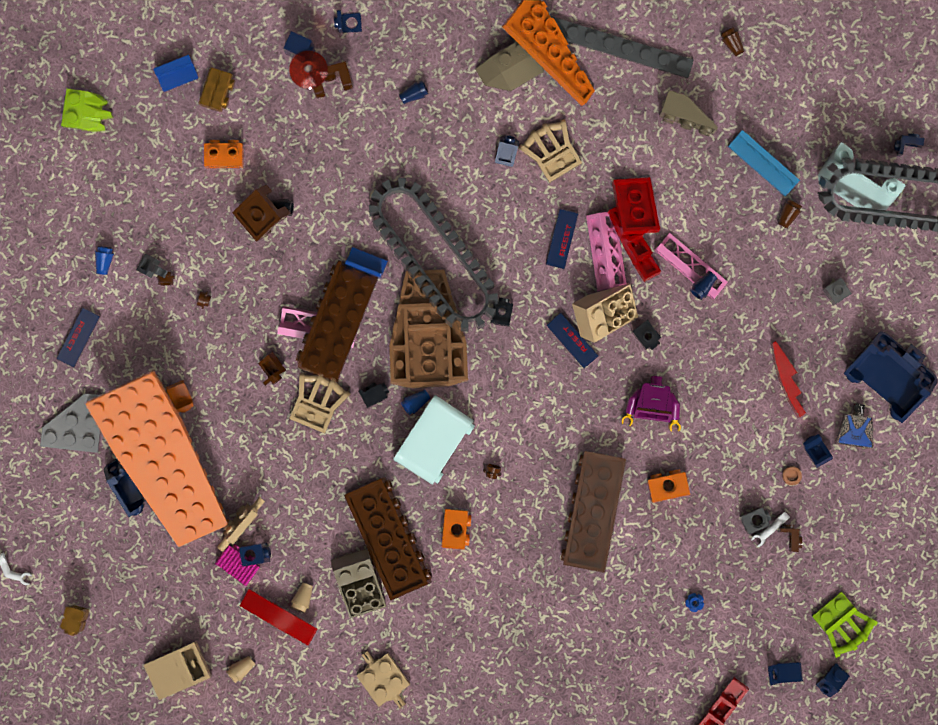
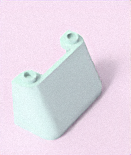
(857, 188)
(434, 440)

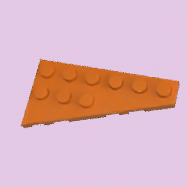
(543, 40)

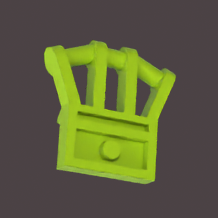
(834, 614)

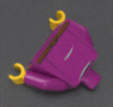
(654, 403)

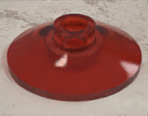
(310, 79)

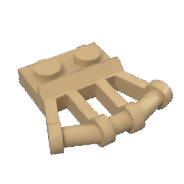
(560, 160)
(312, 413)

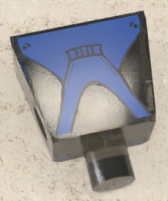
(856, 429)

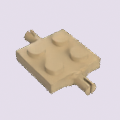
(235, 528)
(383, 679)

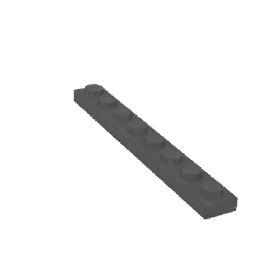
(625, 49)

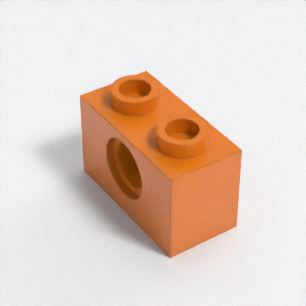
(679, 489)
(456, 517)

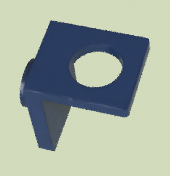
(340, 22)
(262, 554)
(785, 673)

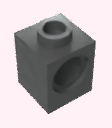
(837, 291)
(747, 520)

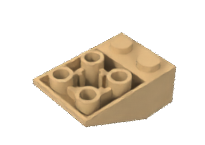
(604, 312)
(177, 670)

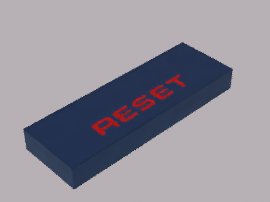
(562, 239)
(78, 337)
(572, 341)

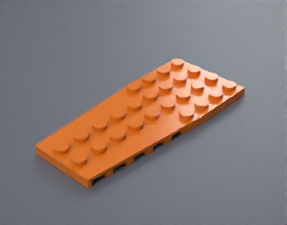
(159, 456)

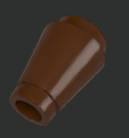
(732, 41)
(789, 213)

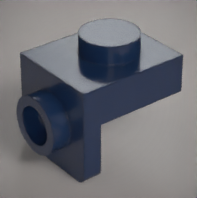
(911, 140)
(913, 356)
(817, 450)
(833, 681)

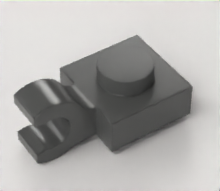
(149, 266)

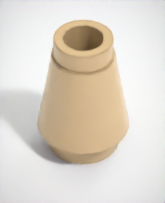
(302, 598)
(240, 669)

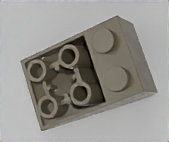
(684, 111)
(358, 583)

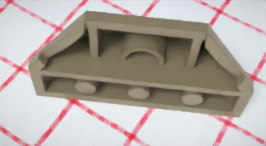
(509, 68)

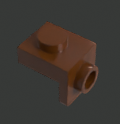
(272, 368)
(795, 540)

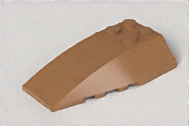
(422, 344)

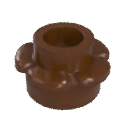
(167, 281)
(203, 299)
(492, 471)

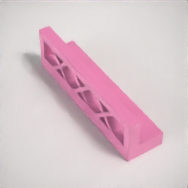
(602, 252)
(683, 268)
(294, 328)

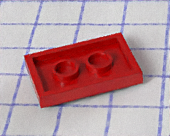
(635, 206)

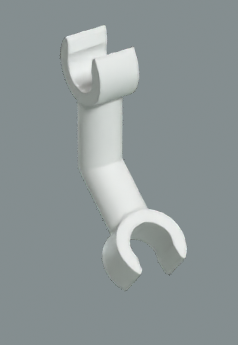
(772, 528)
(11, 574)

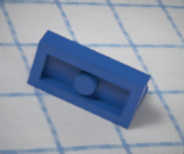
(176, 73)
(366, 262)

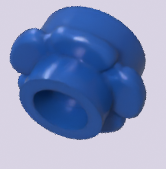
(694, 607)

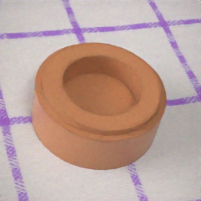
(791, 475)

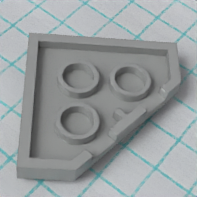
(73, 428)

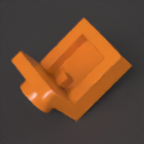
(180, 396)

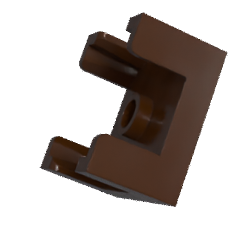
(334, 71)
(259, 214)

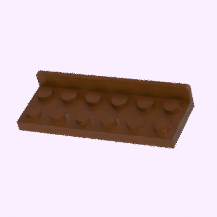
(336, 321)
(593, 511)
(388, 538)

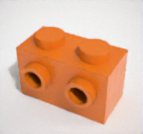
(223, 154)

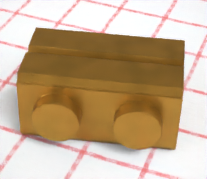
(216, 90)
(74, 619)

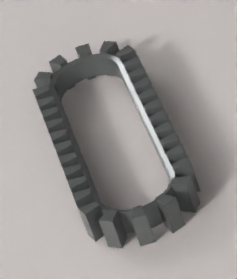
(878, 216)
(416, 269)

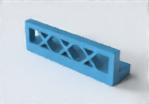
(763, 163)

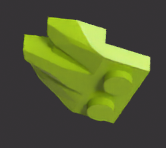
(84, 111)

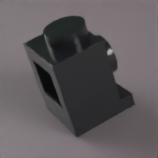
(502, 320)
(639, 334)
(374, 394)

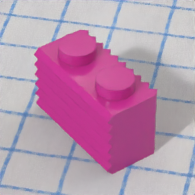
(231, 563)

